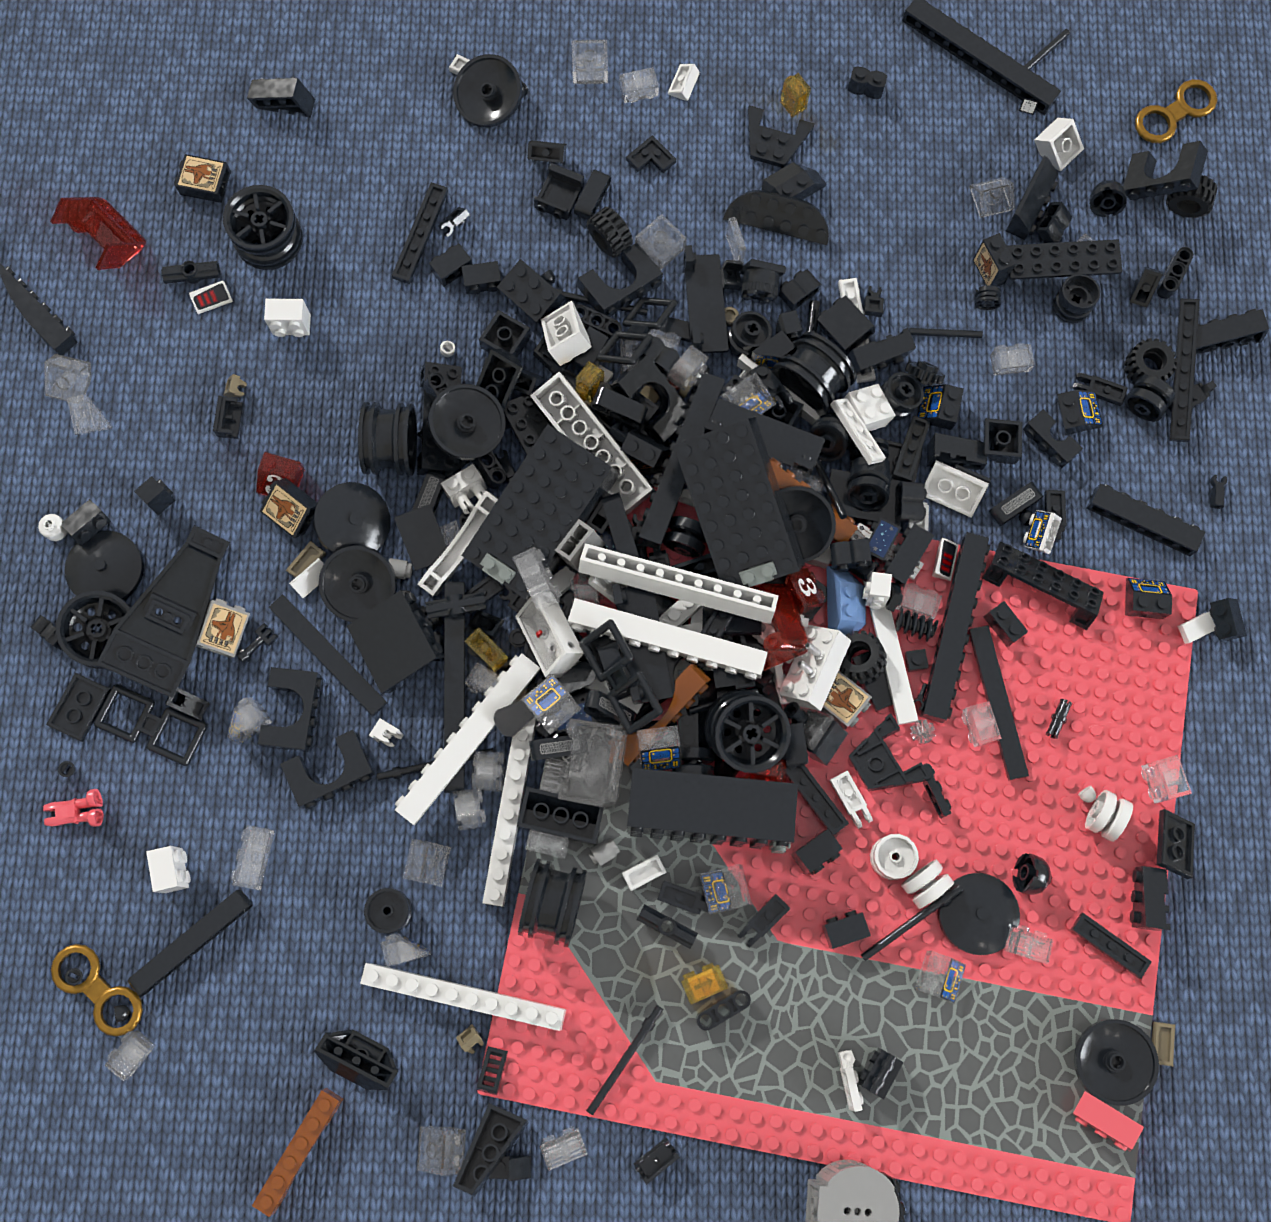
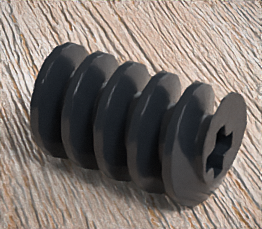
(915, 625)

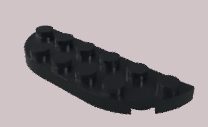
(780, 215)

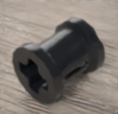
(795, 713)

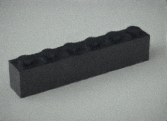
(1145, 519)

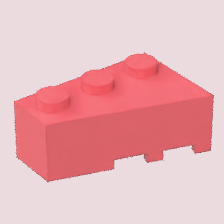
(1107, 1122)

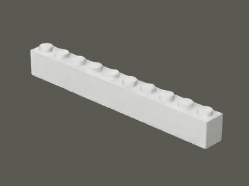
(678, 583)
(671, 639)
(467, 739)
(508, 816)
(463, 996)

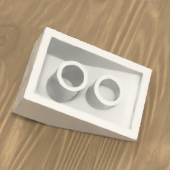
(565, 334)

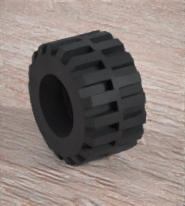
(1194, 202)
(609, 232)
(1156, 351)
(873, 666)

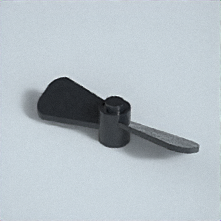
(517, 715)

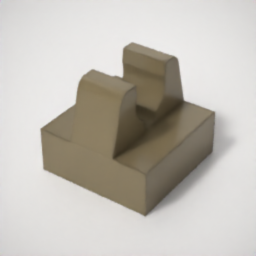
(231, 386)
(469, 1038)

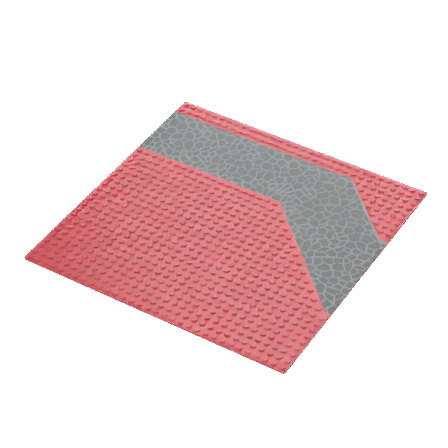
(981, 1079)

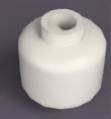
(51, 527)

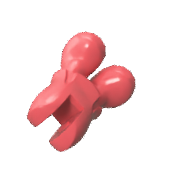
(70, 811)

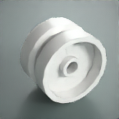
(1109, 815)
(882, 859)
(930, 887)

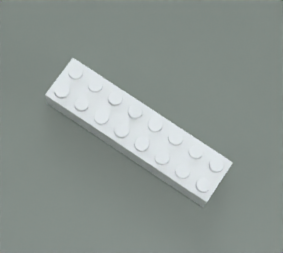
(577, 421)

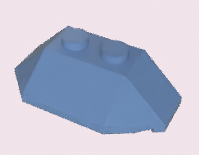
(844, 602)

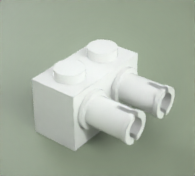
(463, 487)

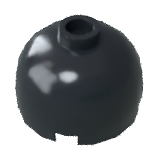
(1108, 198)
(1032, 874)

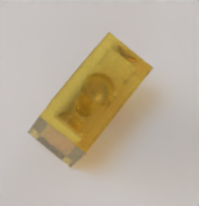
(795, 94)
(588, 381)
(486, 650)
(704, 983)

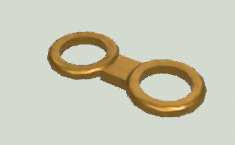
(1176, 111)
(96, 990)

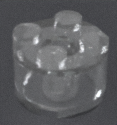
(583, 590)
(488, 771)
(468, 809)

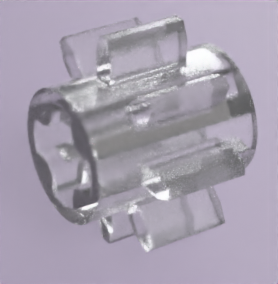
(922, 731)

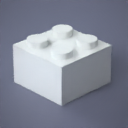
(287, 317)
(871, 406)
(168, 869)

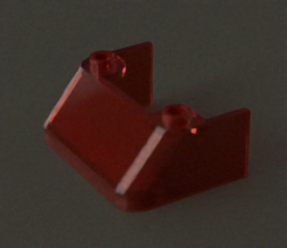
(105, 225)
(789, 634)

